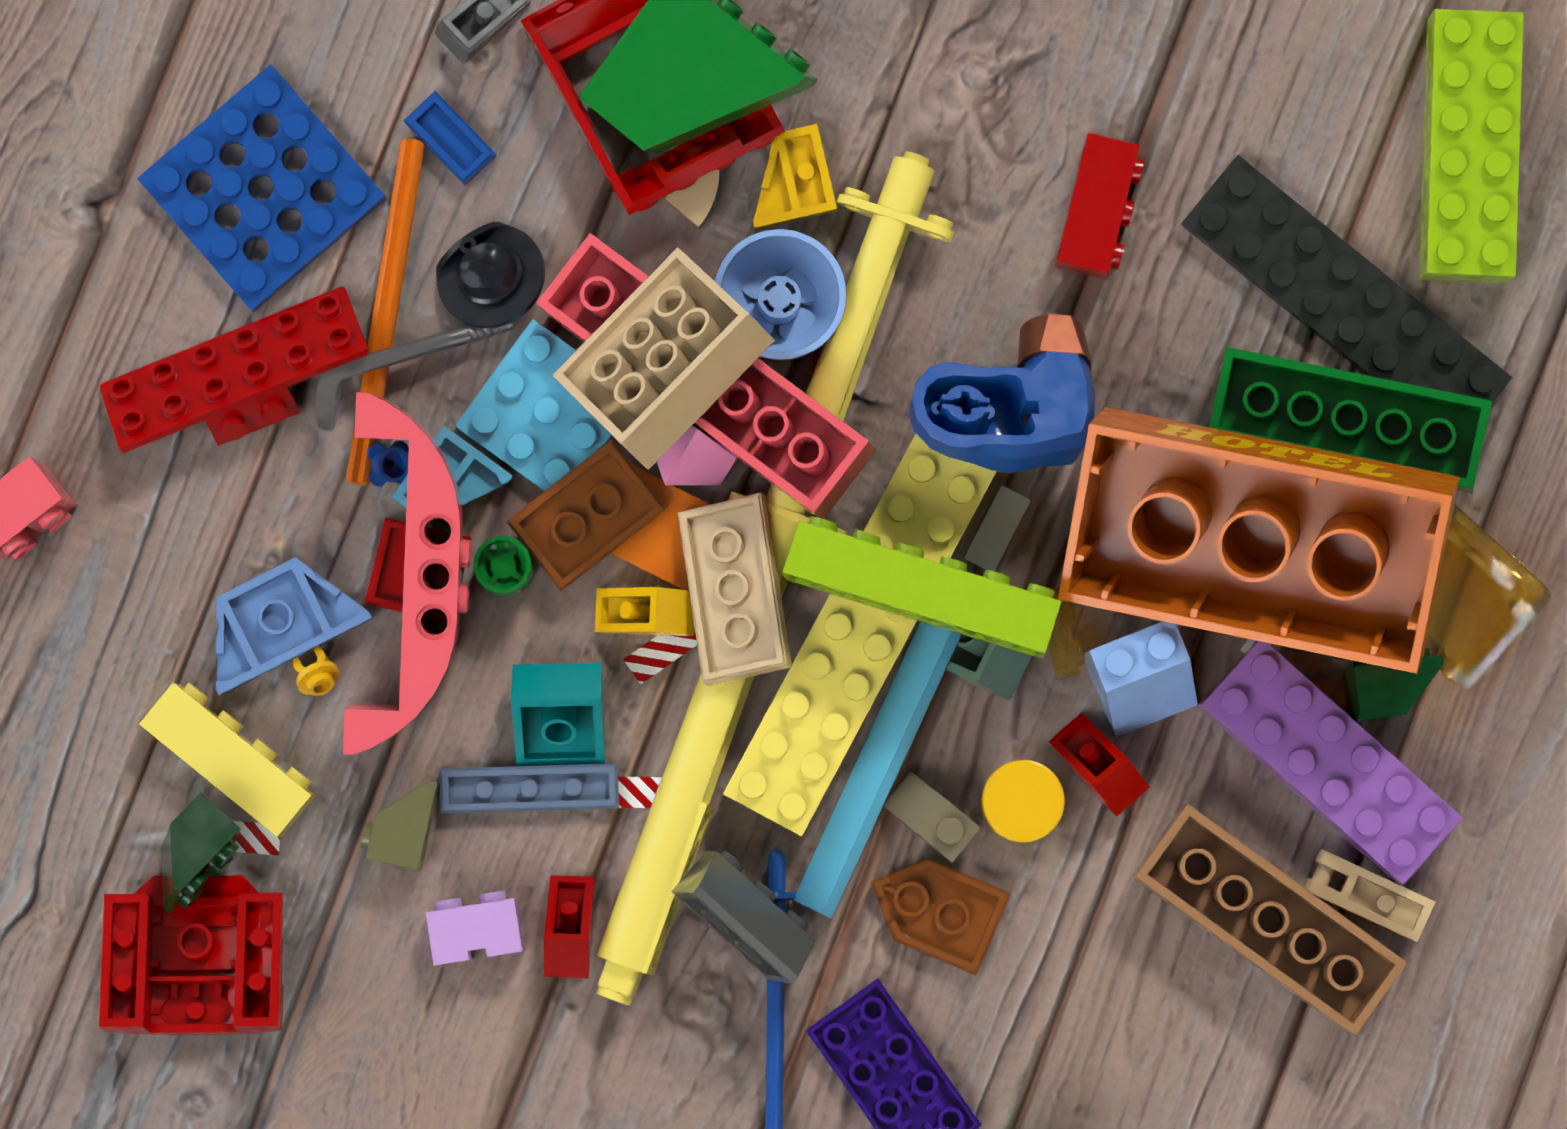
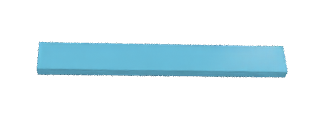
(876, 768)

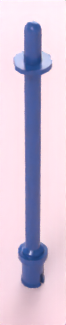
(775, 1007)

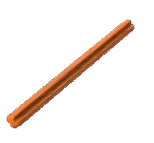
(388, 289)

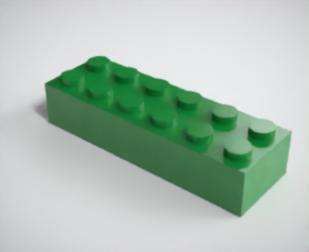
(1351, 414)

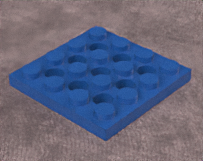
(264, 157)

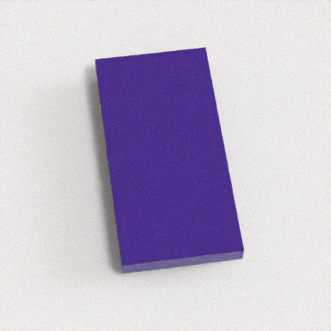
(888, 1065)

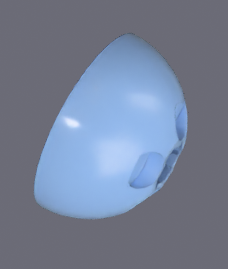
(783, 271)

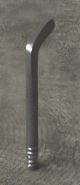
(330, 379)

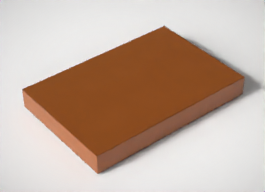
(586, 515)

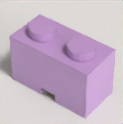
(488, 925)

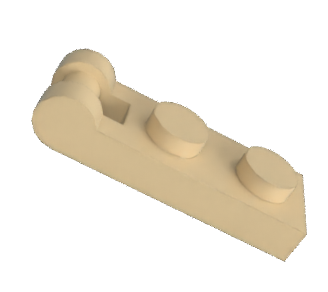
(1371, 896)

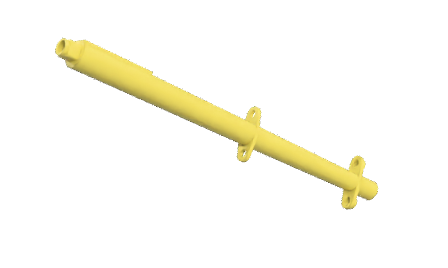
(682, 801)

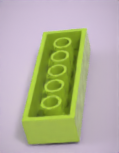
(1471, 146)
(920, 588)

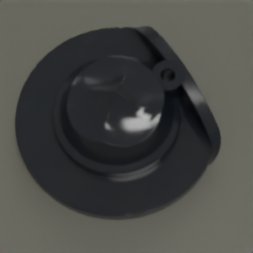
(491, 276)

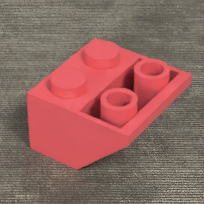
(30, 505)

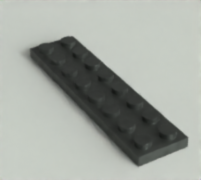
(1335, 288)

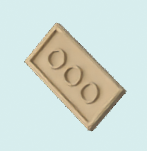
(734, 589)

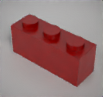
(1099, 206)

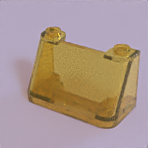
(1480, 601)

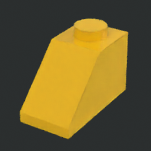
(644, 611)

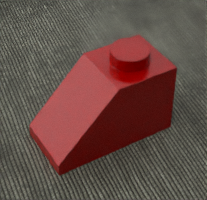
(1099, 764)
(569, 926)

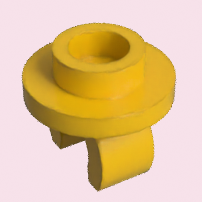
(318, 677)

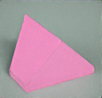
(695, 460)

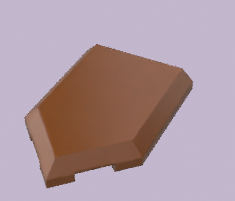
(941, 912)

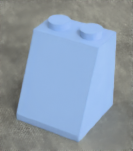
(1142, 677)

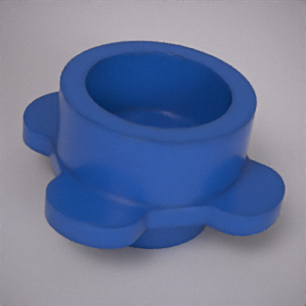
(380, 454)

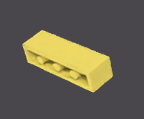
(228, 759)

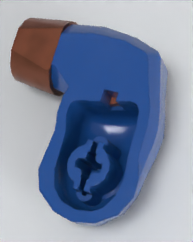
(1012, 414)

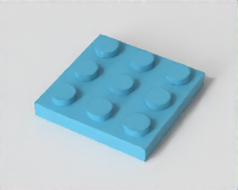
(529, 415)

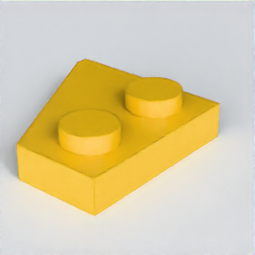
(795, 180)

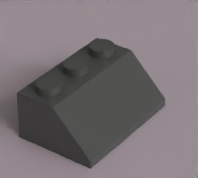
(746, 916)

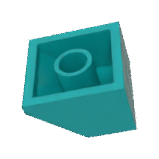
(558, 714)

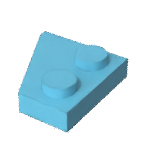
(472, 469)

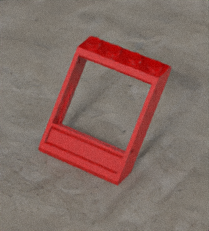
(575, 27)

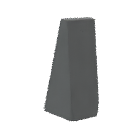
(475, 24)

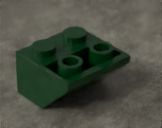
(1386, 692)
(195, 845)

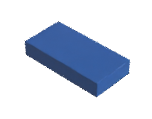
(450, 138)

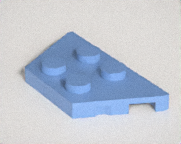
(277, 621)

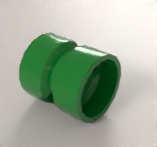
(503, 566)

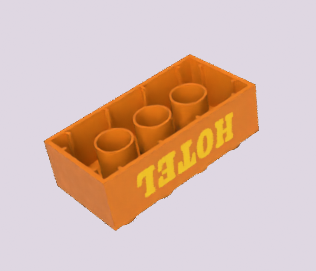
(1258, 538)

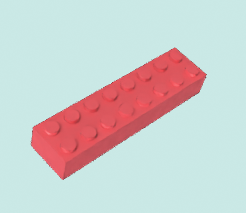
(756, 419)

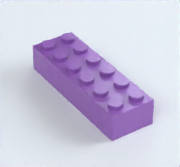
(1330, 762)

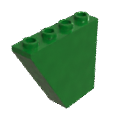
(690, 72)

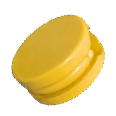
(1022, 801)

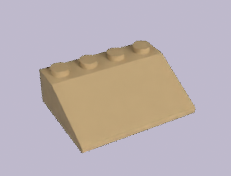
(663, 358)

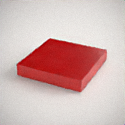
(387, 575)

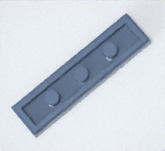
(529, 788)

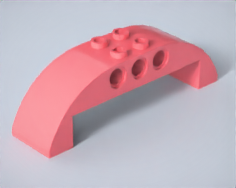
(424, 652)

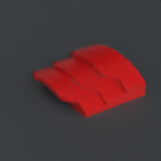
(193, 969)

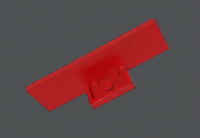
(235, 378)

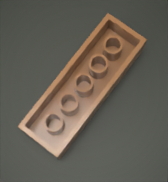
(1269, 919)

